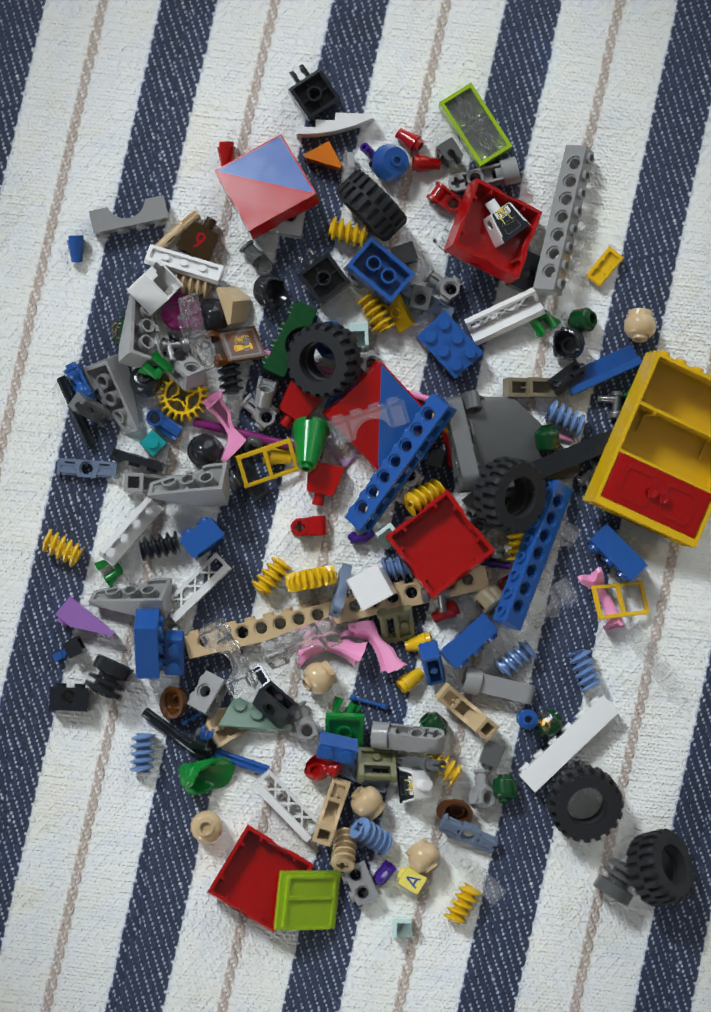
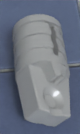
(348, 165)

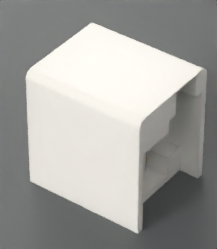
(154, 287)
(371, 586)

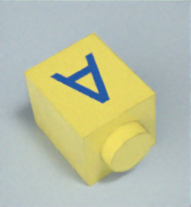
(411, 879)

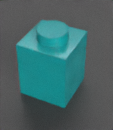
(153, 443)

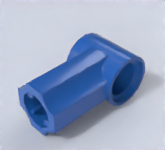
(165, 425)

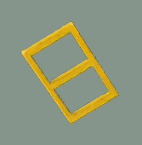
(263, 450)
(620, 600)

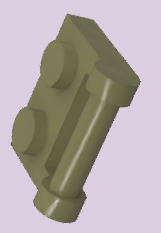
(402, 623)
(376, 759)

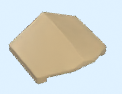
(235, 304)
(225, 735)

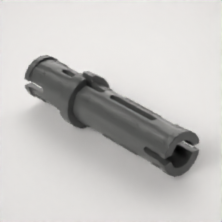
(427, 763)

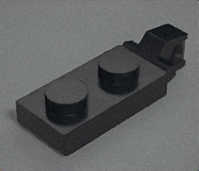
(137, 460)
(256, 492)

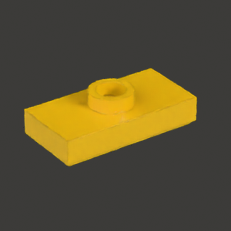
(604, 266)
(400, 314)

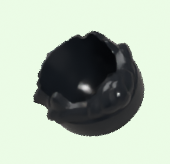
(269, 291)
(213, 315)
(568, 343)
(204, 450)

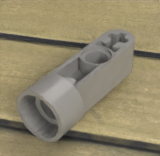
(505, 171)
(476, 681)
(407, 738)

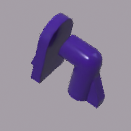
(383, 873)

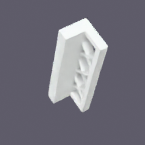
(185, 264)
(505, 318)
(130, 531)
(202, 591)
(280, 809)

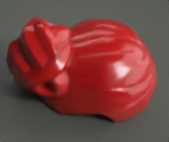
(319, 769)

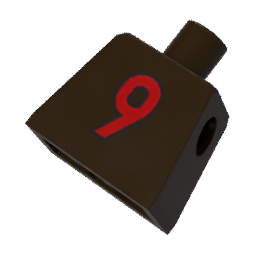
(200, 240)

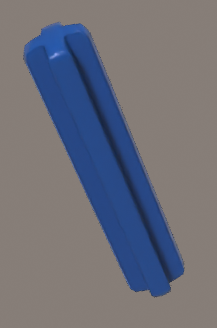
(242, 761)

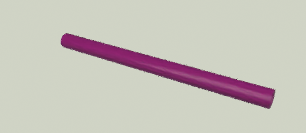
(218, 427)

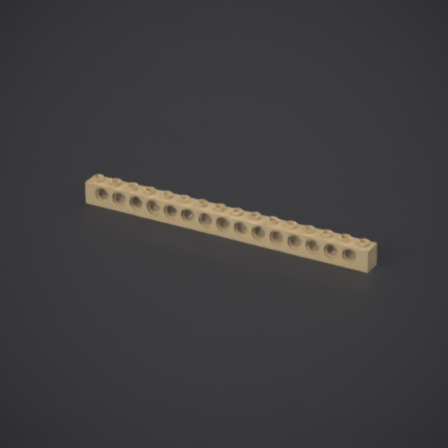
(196, 650)

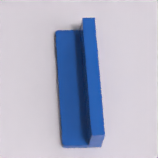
(606, 368)

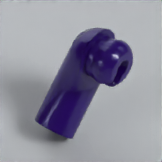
(368, 151)
(360, 539)

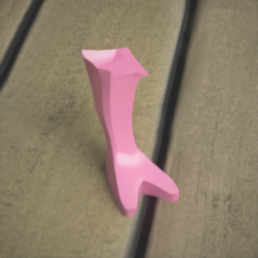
(220, 410)
(597, 578)
(348, 650)
(385, 653)

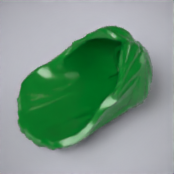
(205, 775)

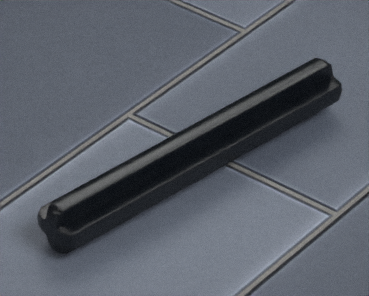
(79, 419)
(171, 731)

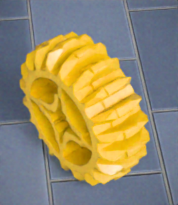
(174, 398)
(311, 578)

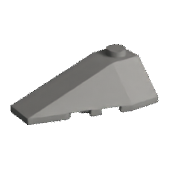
(138, 336)
(113, 384)
(202, 488)
(150, 595)

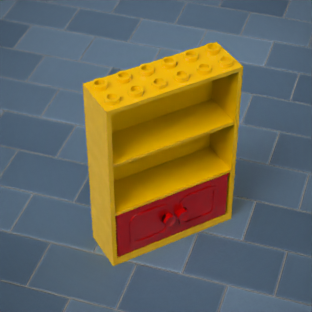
(660, 452)

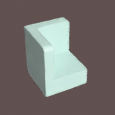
(360, 331)
(381, 535)
(402, 927)

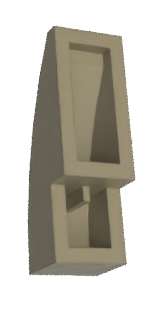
(528, 388)

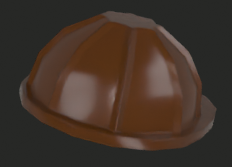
(173, 702)
(455, 808)

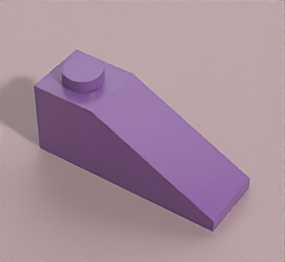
(79, 617)

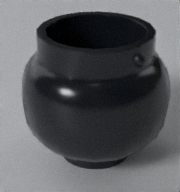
(144, 384)

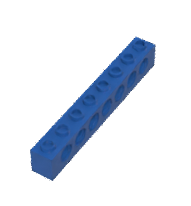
(410, 459)
(532, 558)

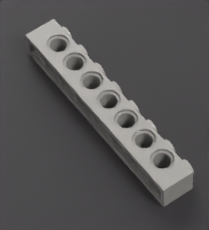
(561, 210)

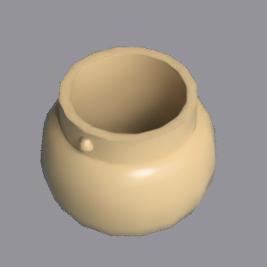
(639, 324)
(319, 677)
(367, 802)
(206, 826)
(423, 856)

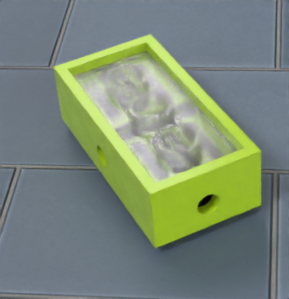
(475, 126)

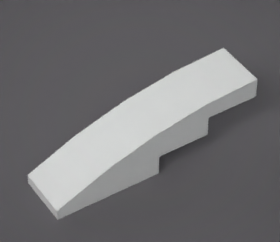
(342, 123)

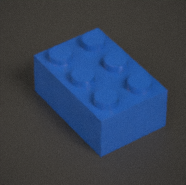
(380, 271)
(449, 345)
(202, 538)
(616, 553)
(469, 641)
(148, 643)

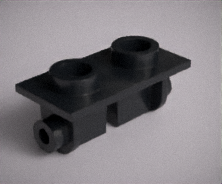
(567, 377)

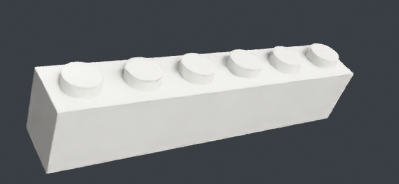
(568, 743)

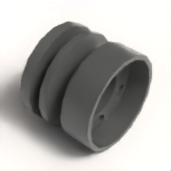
(616, 883)

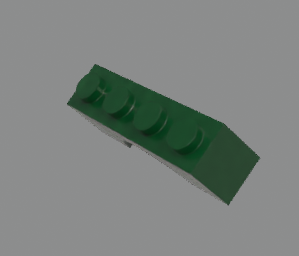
(299, 317)

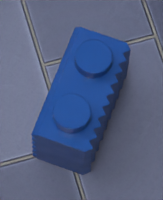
(174, 652)
(432, 662)
(337, 748)

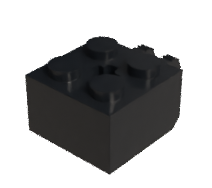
(313, 83)
(322, 266)

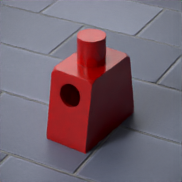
(296, 405)
(323, 481)

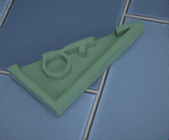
(245, 715)

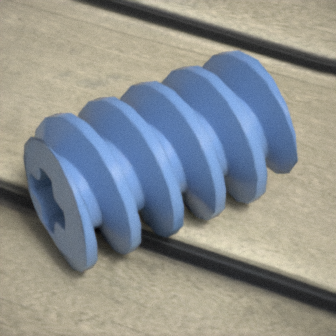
(565, 417)
(396, 568)
(515, 659)
(585, 669)
(142, 752)
(371, 835)

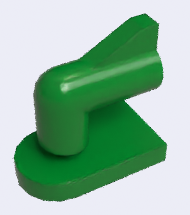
(550, 321)
(163, 364)
(111, 577)
(352, 708)

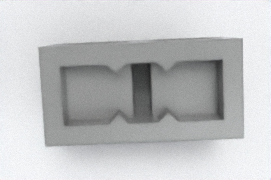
(186, 371)
(364, 881)

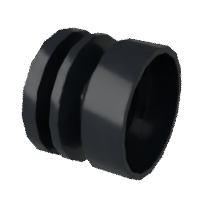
(109, 677)

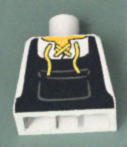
(503, 222)
(413, 784)

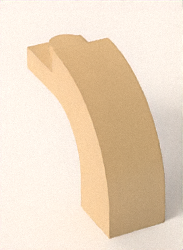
(466, 712)
(331, 811)

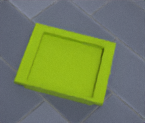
(307, 900)

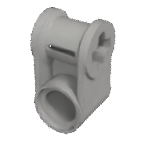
(265, 392)

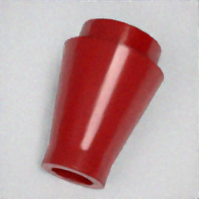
(410, 140)
(226, 152)
(425, 163)
(452, 612)

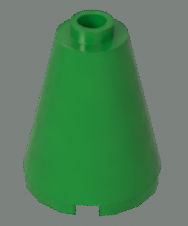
(309, 441)

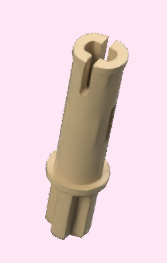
(176, 232)

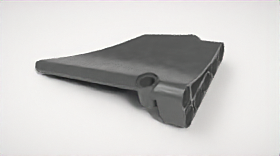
(488, 430)

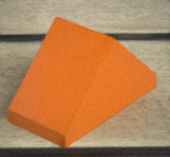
(324, 156)

